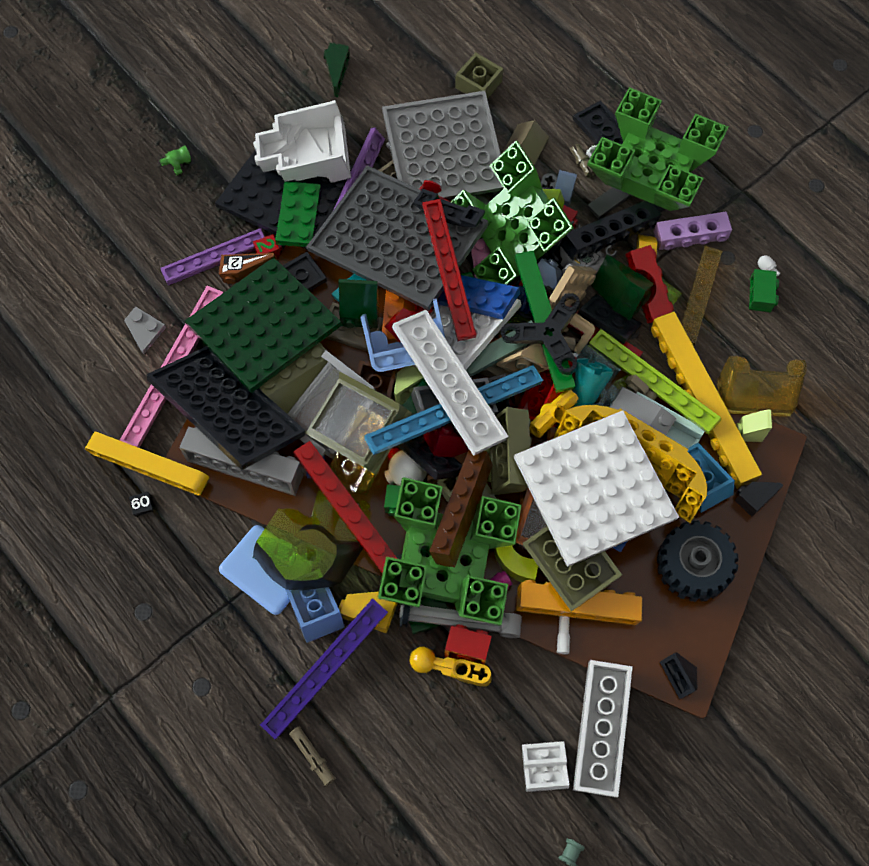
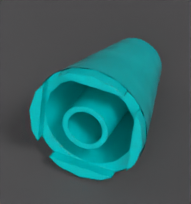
(590, 381)

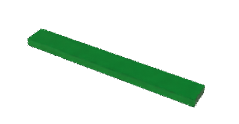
(540, 310)

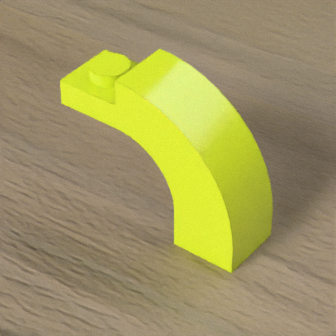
(515, 565)

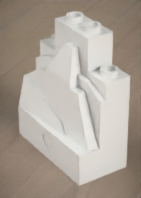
(306, 144)

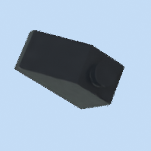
(756, 495)

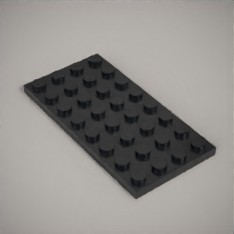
(224, 410)

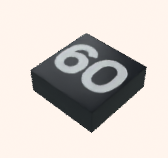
(141, 504)

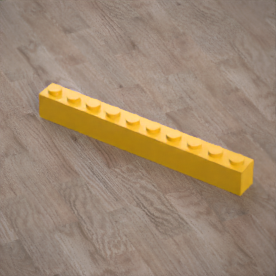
(696, 381)

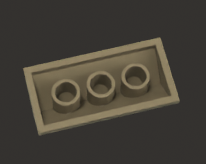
(531, 138)

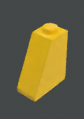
(356, 602)

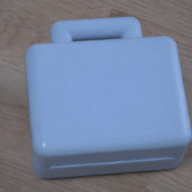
(250, 577)

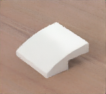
(545, 766)

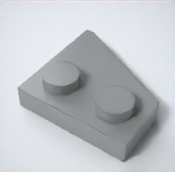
(144, 328)

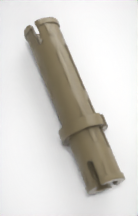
(326, 775)

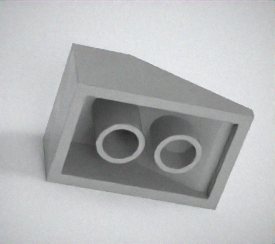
(644, 410)

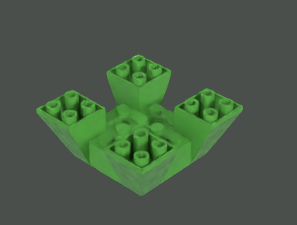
(652, 161)
(518, 217)
(464, 586)

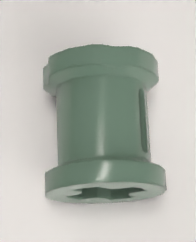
(571, 852)

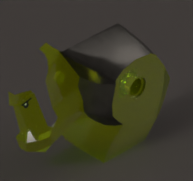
(306, 550)

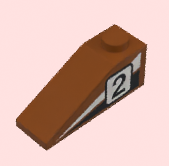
(238, 266)

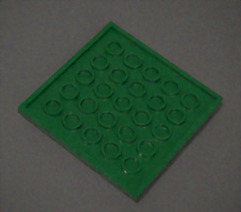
(263, 324)

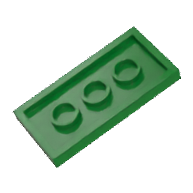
(297, 214)

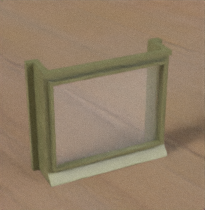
(351, 414)

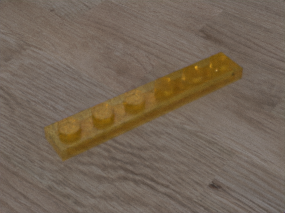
(700, 292)

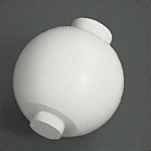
(403, 466)

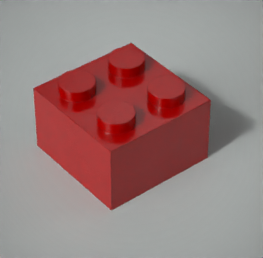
(467, 644)

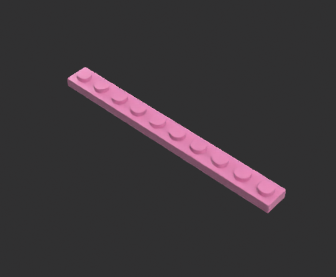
(153, 399)

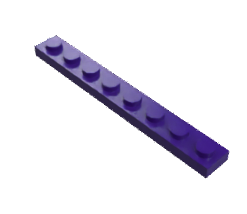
(324, 669)

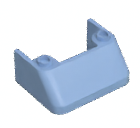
(392, 355)

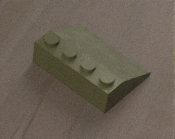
(576, 582)

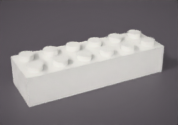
(602, 729)

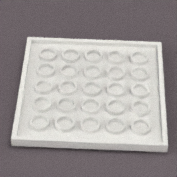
(595, 488)

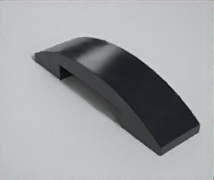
(454, 213)

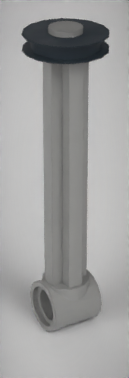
(510, 623)

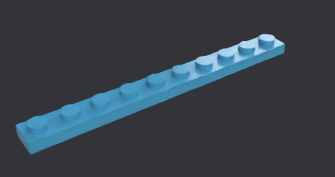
(437, 417)

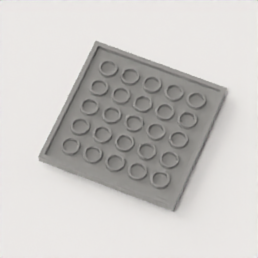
(445, 143)

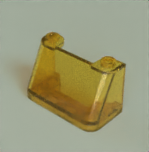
(754, 390)

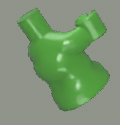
(176, 158)

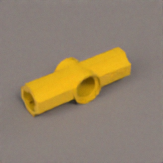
(552, 413)

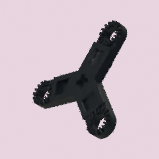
(536, 333)

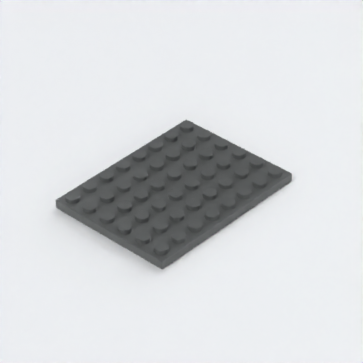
(387, 238)

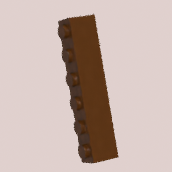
(461, 509)

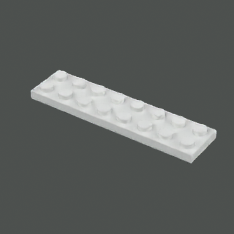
(450, 382)

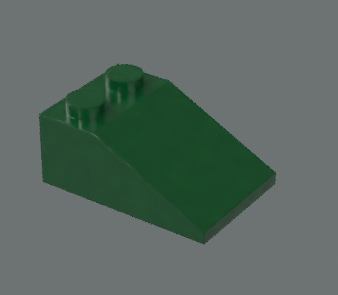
(621, 287)
(358, 298)

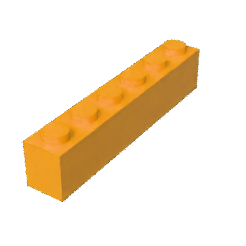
(604, 606)

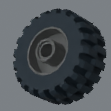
(697, 561)

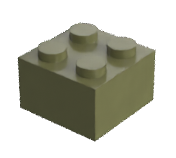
(479, 75)

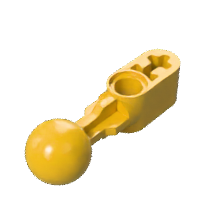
(424, 660)

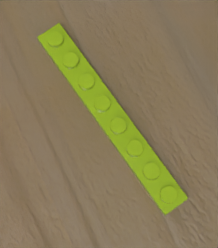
(657, 382)

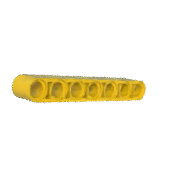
(147, 463)

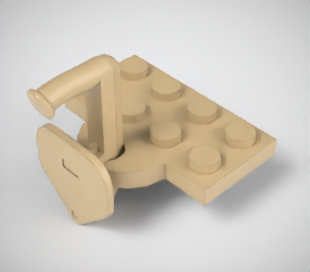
(575, 281)

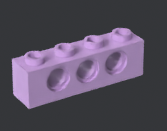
(699, 224)

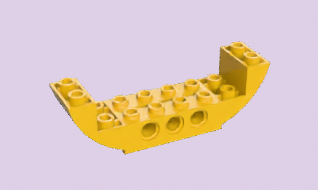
(670, 460)

